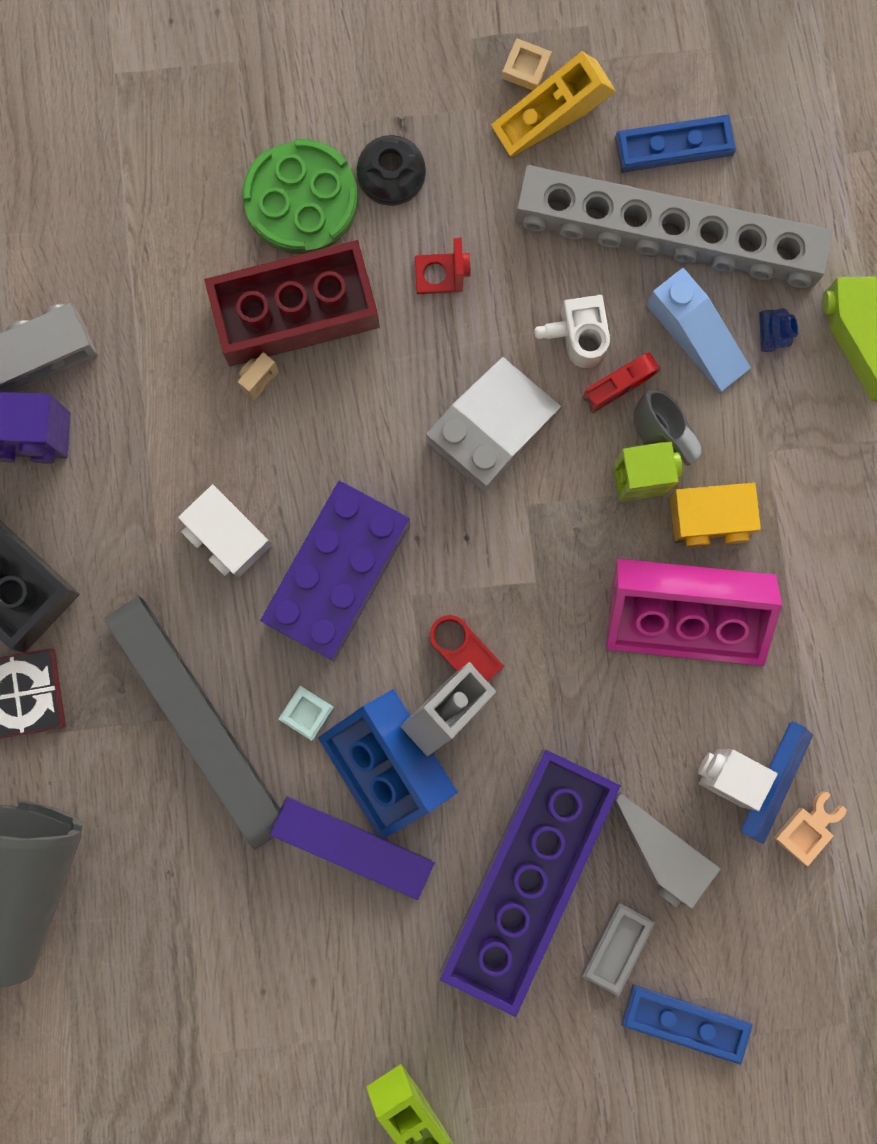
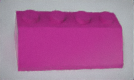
(692, 612)

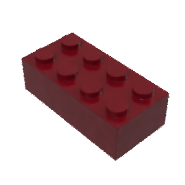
(292, 303)

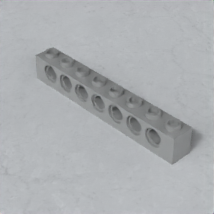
(805, 242)

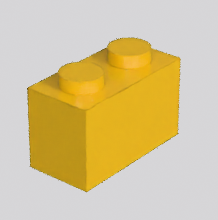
(714, 514)

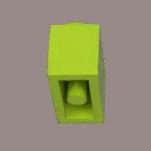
(646, 471)

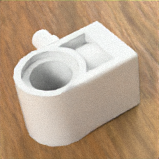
(580, 319)

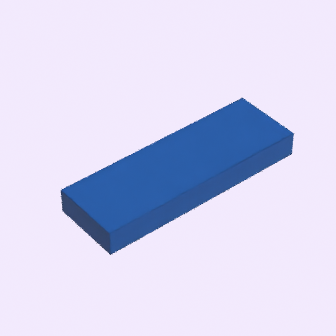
(675, 143)
(785, 763)
(686, 1024)

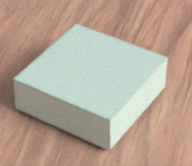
(306, 713)

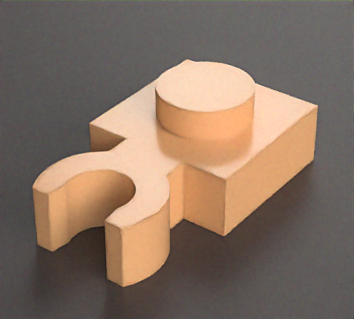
(806, 833)

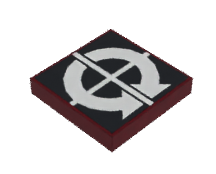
(30, 694)

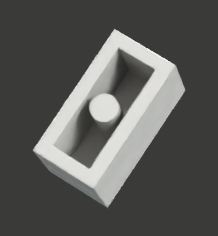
(224, 532)
(736, 778)

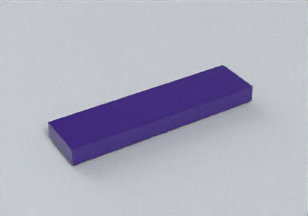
(351, 848)

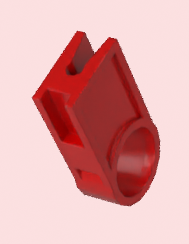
(621, 381)
(471, 651)

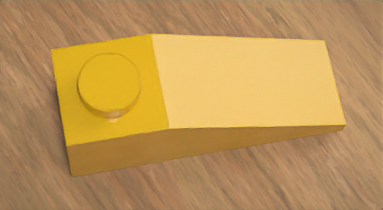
(554, 104)

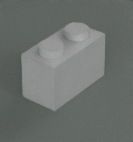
(448, 709)

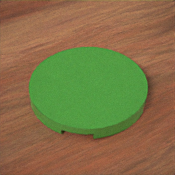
(300, 196)

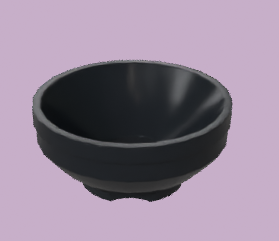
(394, 186)

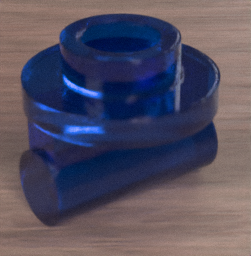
(777, 329)

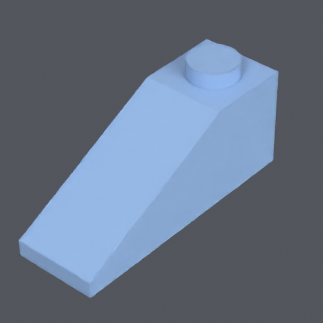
(698, 329)

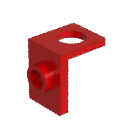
(456, 267)

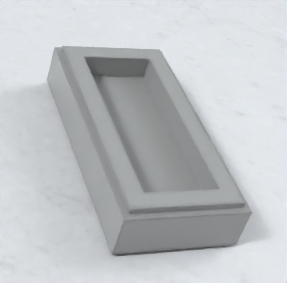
(618, 949)

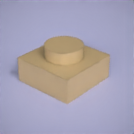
(526, 64)
(257, 375)

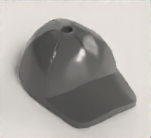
(662, 420)

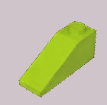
(853, 322)
(405, 1110)

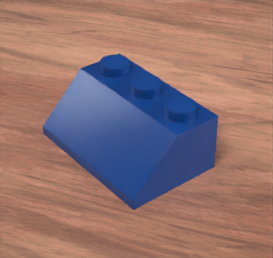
(385, 766)

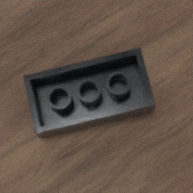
(29, 593)

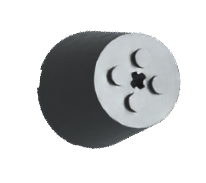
(34, 866)

